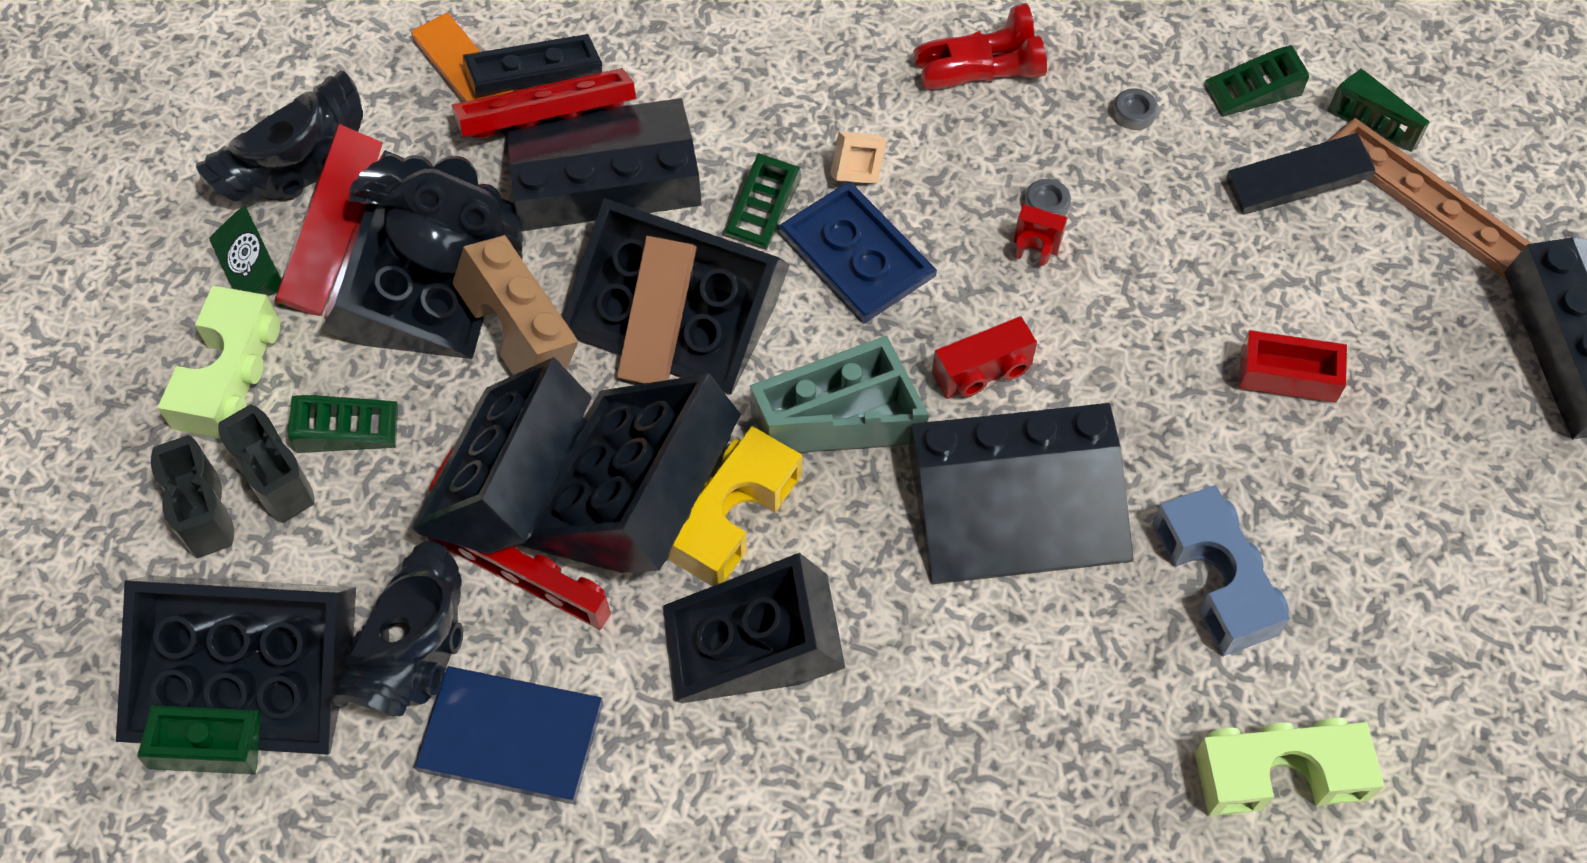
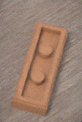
(656, 310)

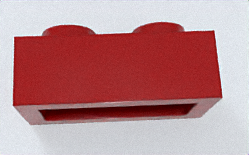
(984, 357)
(1293, 366)

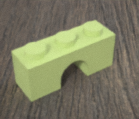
(240, 327)
(1331, 755)

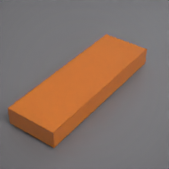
(444, 46)

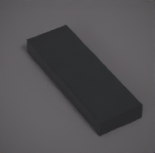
(531, 64)
(1300, 173)

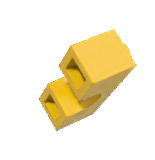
(752, 471)

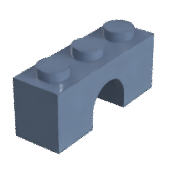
(1208, 530)

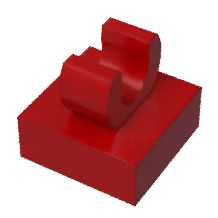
(1039, 231)

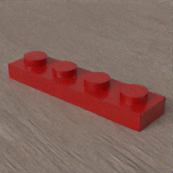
(558, 99)
(543, 580)

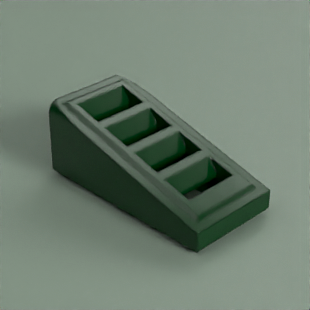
(1283, 70)
(1372, 103)
(773, 170)
(343, 439)

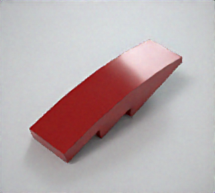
(326, 224)

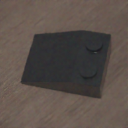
(754, 632)

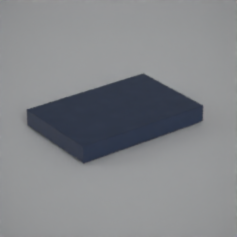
(857, 251)
(510, 735)

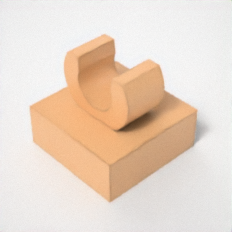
(858, 157)

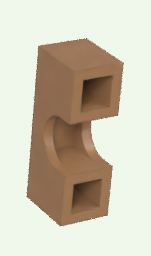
(498, 281)

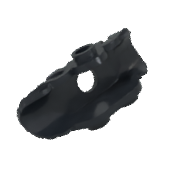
(286, 147)
(435, 208)
(409, 670)

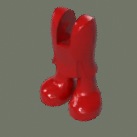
(970, 57)

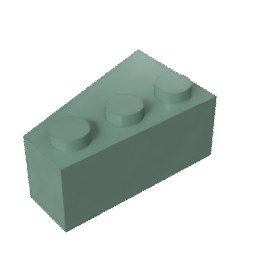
(840, 401)

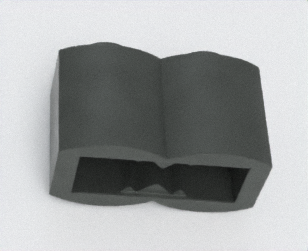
(266, 463)
(192, 496)

